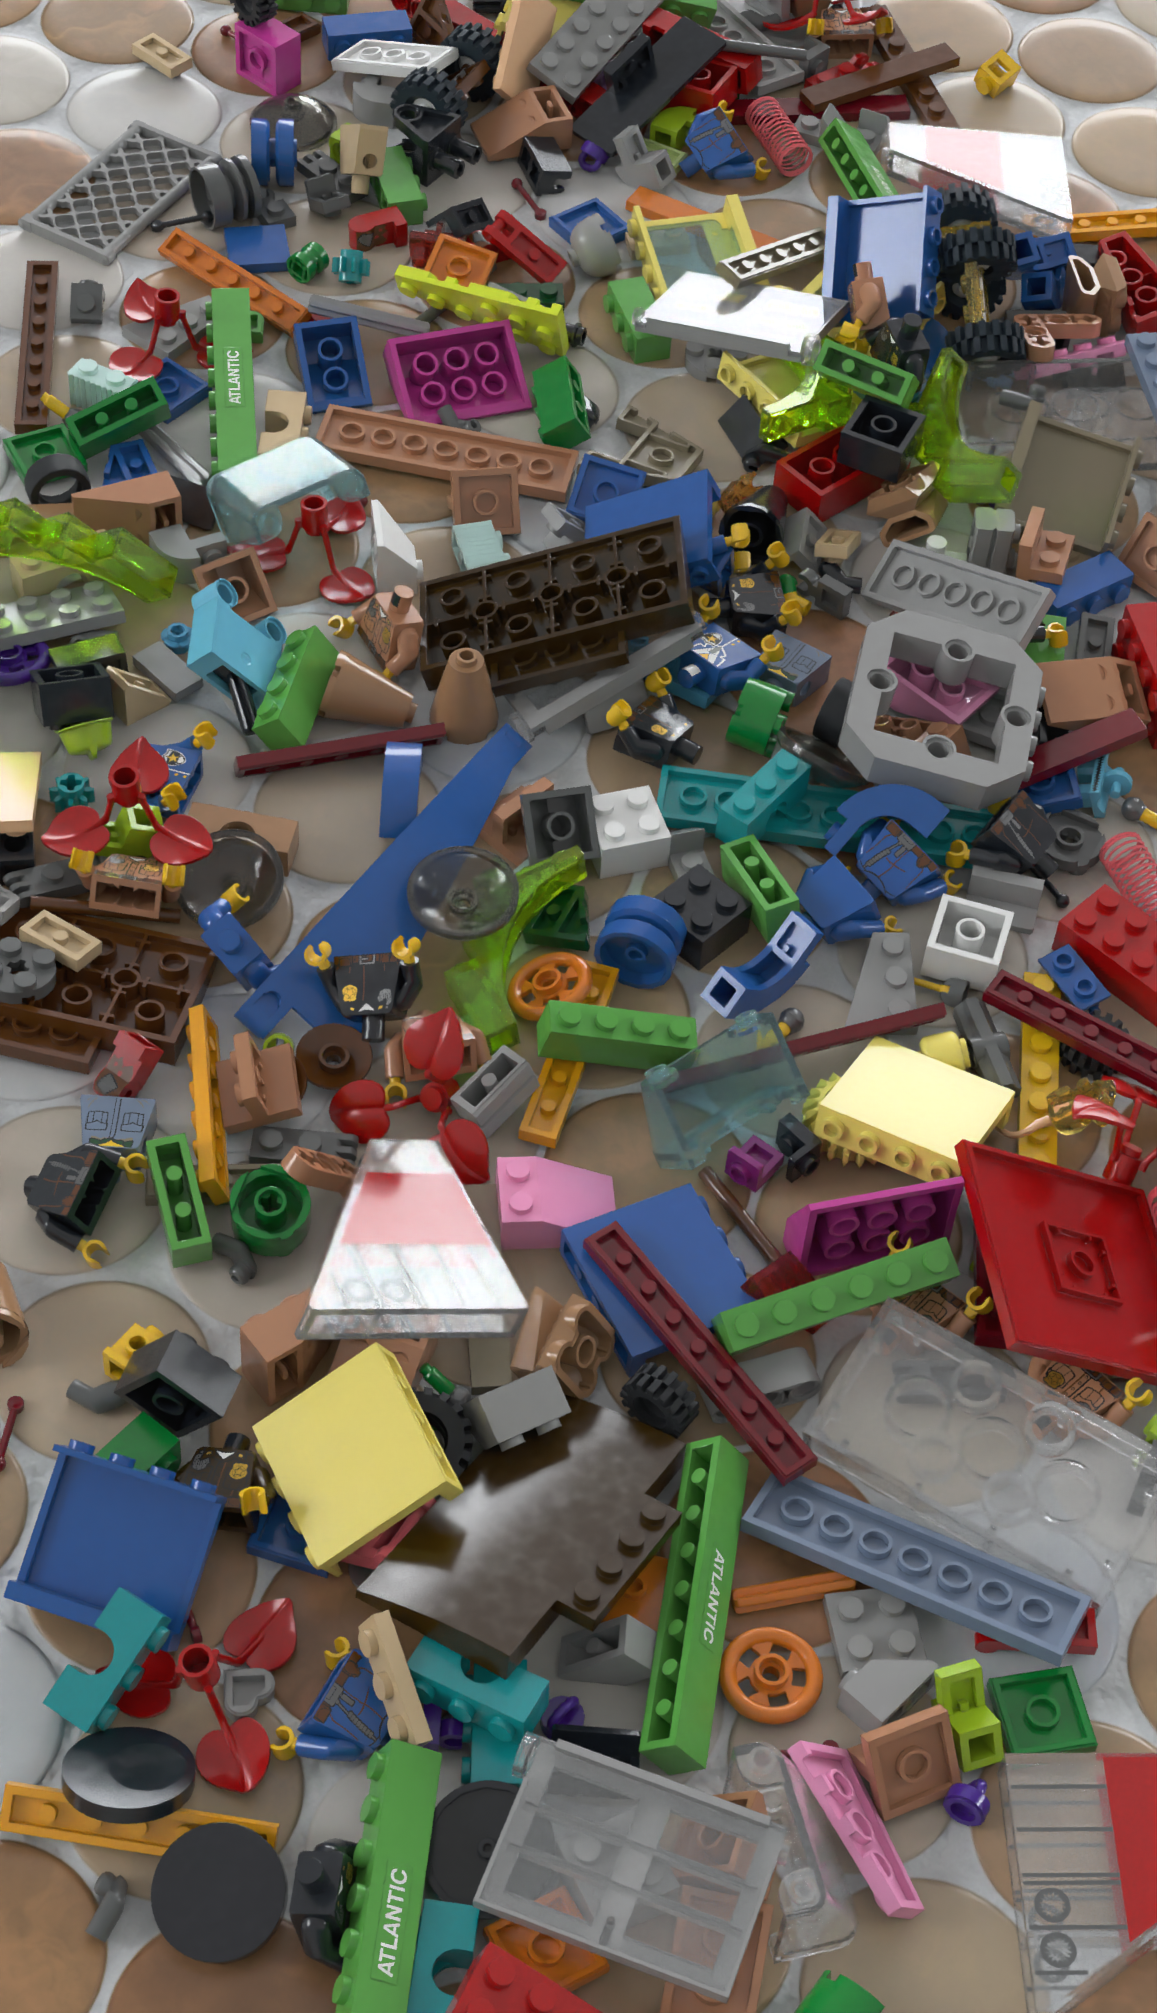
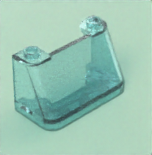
(249, 493)
(718, 1089)

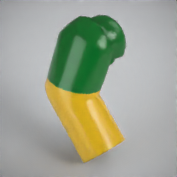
(789, 589)

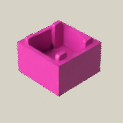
(269, 55)

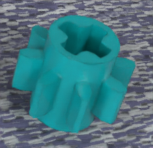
(350, 266)
(71, 791)

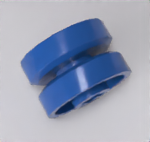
(273, 152)
(641, 941)

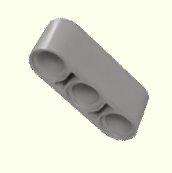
(781, 1377)

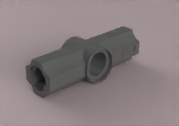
(986, 1047)

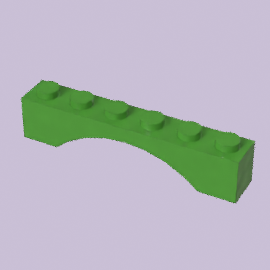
(835, 1296)

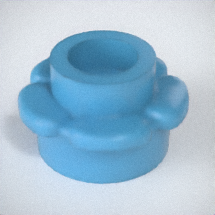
(177, 637)

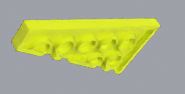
(484, 304)

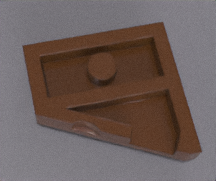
(431, 22)

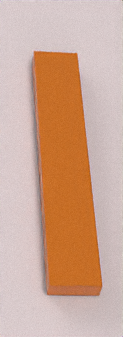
(659, 206)
(222, 273)

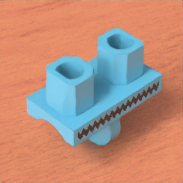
(1103, 783)

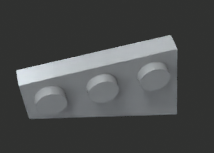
(171, 340)
(885, 981)

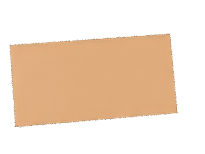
(525, 35)
(19, 791)

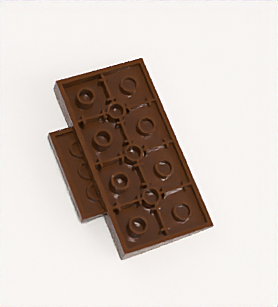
(135, 985)

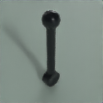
(158, 225)
(1061, 899)

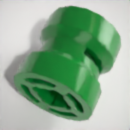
(303, 264)

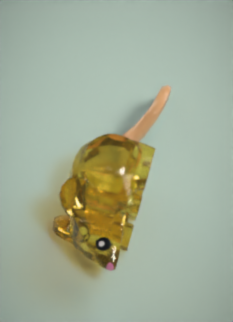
(1060, 1108)

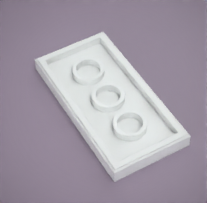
(393, 58)

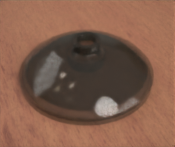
(312, 118)
(827, 763)
(240, 859)
(463, 879)

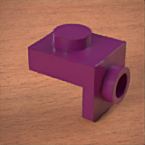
(753, 1163)

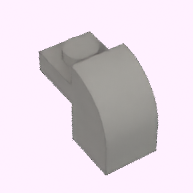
(373, 101)
(638, 165)
(185, 553)

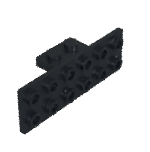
(646, 80)

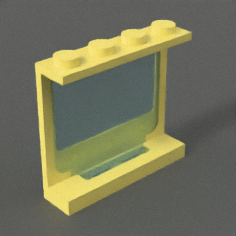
(689, 243)

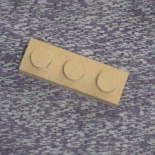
(393, 1680)

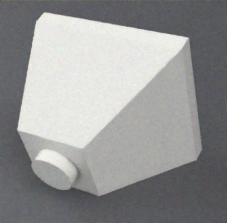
(392, 553)

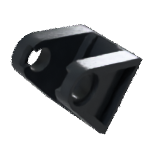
(434, 142)

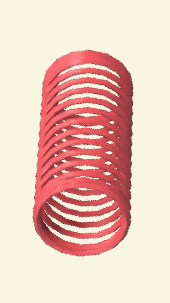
(795, 134)
(1115, 864)

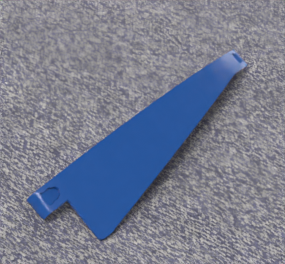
(377, 904)

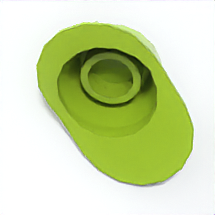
(87, 737)

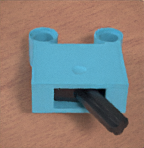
(231, 651)

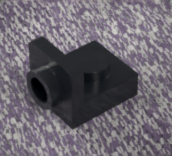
(799, 1145)

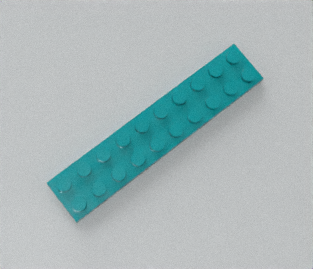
(694, 796)

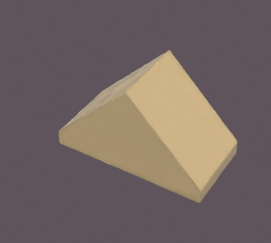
(135, 695)

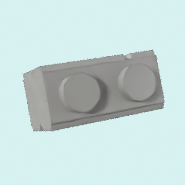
(992, 539)
(495, 1090)

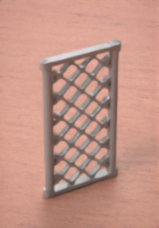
(97, 168)

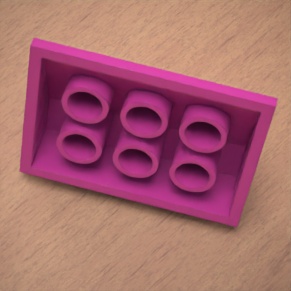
(461, 366)
(856, 1228)

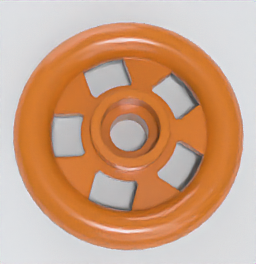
(548, 983)
(757, 1706)

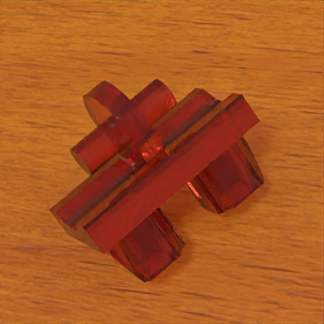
(422, 244)

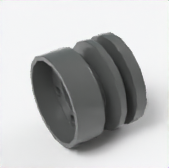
(226, 190)

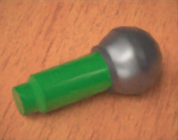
(441, 1383)

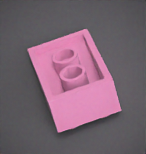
(927, 698)
(544, 1197)

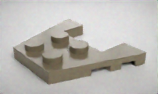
(656, 451)

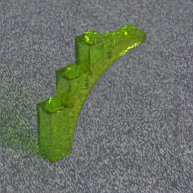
(812, 404)
(963, 472)
(71, 543)
(480, 983)

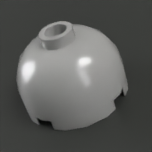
(594, 248)

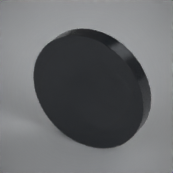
(128, 1775)
(464, 1838)
(219, 1893)

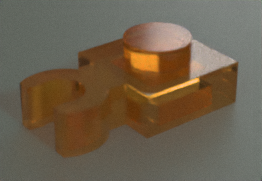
(738, 491)

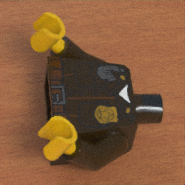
(237, 1478)

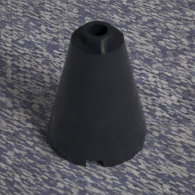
(765, 517)

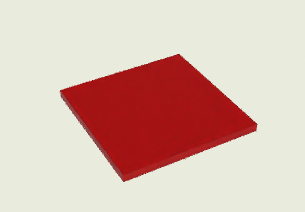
(1066, 1261)

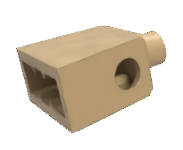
(362, 154)

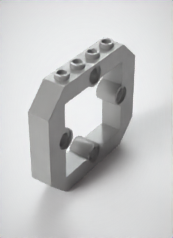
(935, 764)

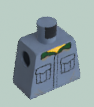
(800, 670)
(118, 1123)

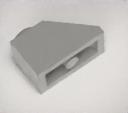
(612, 1654)
(884, 1690)

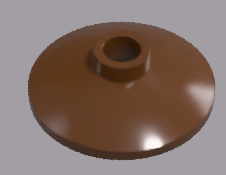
(336, 1044)

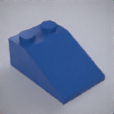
(332, 363)

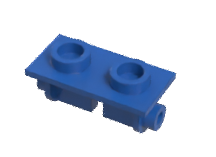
(1074, 978)

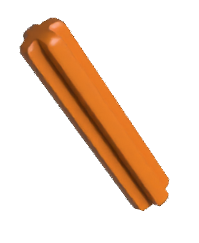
(789, 1591)

